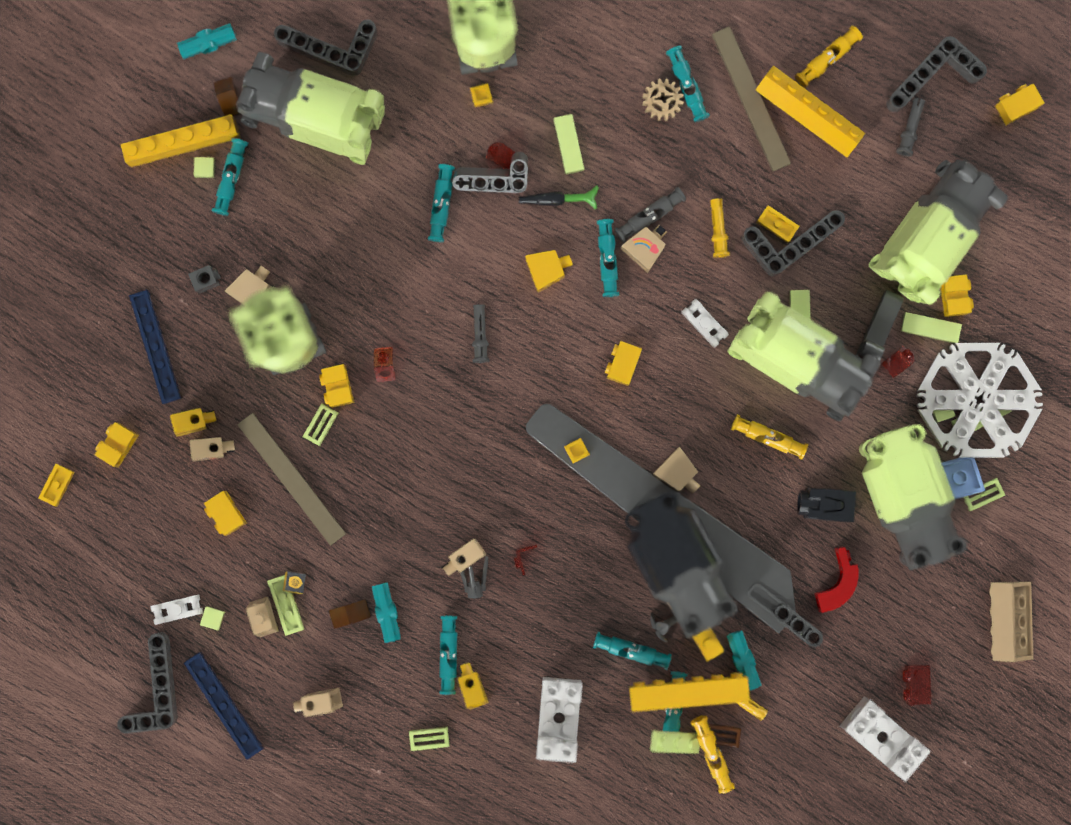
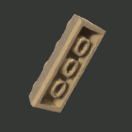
(1011, 621)

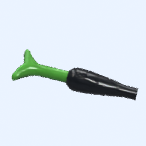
(558, 198)

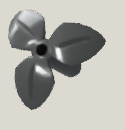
(662, 627)

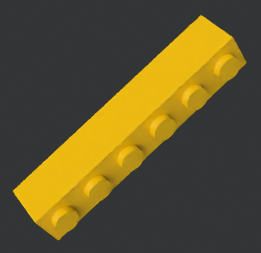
(810, 111)
(180, 140)
(689, 693)

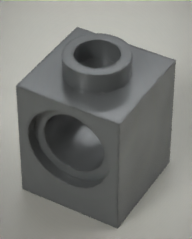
(196, 279)

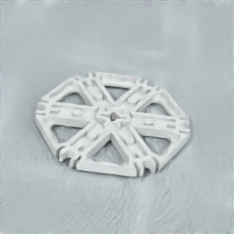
(989, 415)

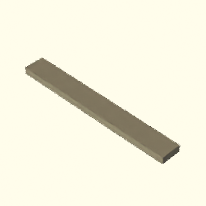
(751, 99)
(291, 479)

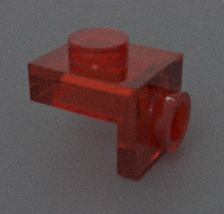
(500, 154)
(899, 361)

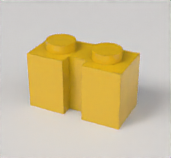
(1019, 104)
(955, 296)
(624, 363)
(336, 385)
(116, 445)
(224, 513)

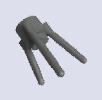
(474, 588)

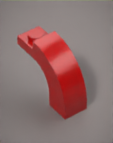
(843, 588)

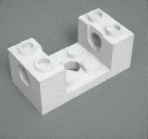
(555, 739)
(898, 752)

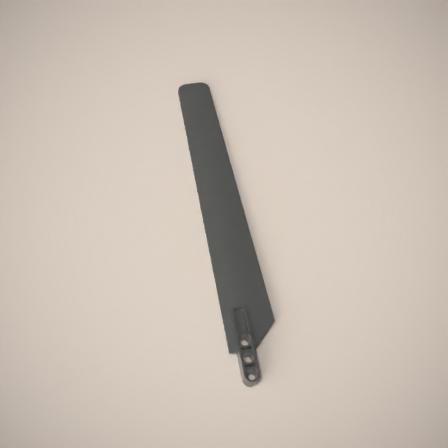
(746, 570)

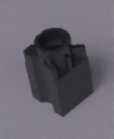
(827, 504)

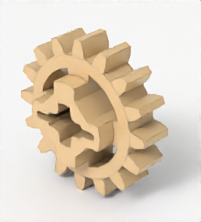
(656, 102)

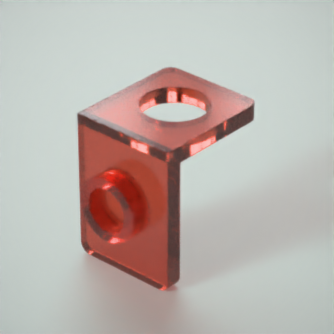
(384, 362)
(518, 562)

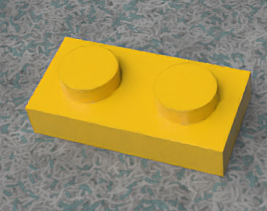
(778, 224)
(56, 485)

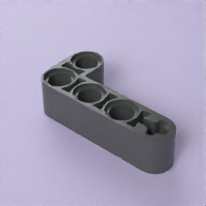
(490, 176)
(880, 325)

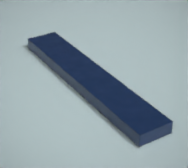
(155, 347)
(223, 705)

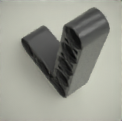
(329, 50)
(930, 69)
(795, 246)
(158, 690)

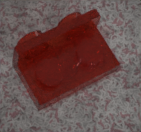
(917, 684)

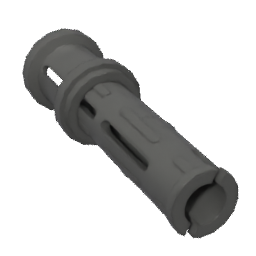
(909, 136)
(480, 344)

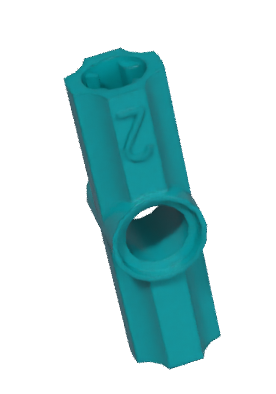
(206, 41)
(386, 612)
(743, 658)

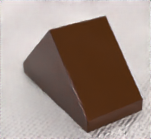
(227, 96)
(349, 614)

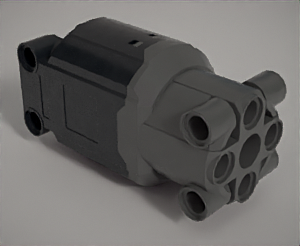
(680, 564)

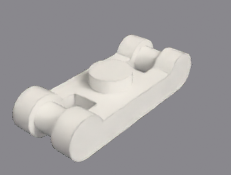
(704, 323)
(176, 609)

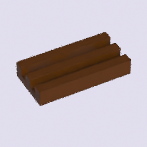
(723, 735)

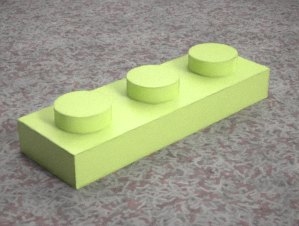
(674, 742)

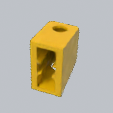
(547, 268)
(182, 421)
(708, 644)
(475, 695)

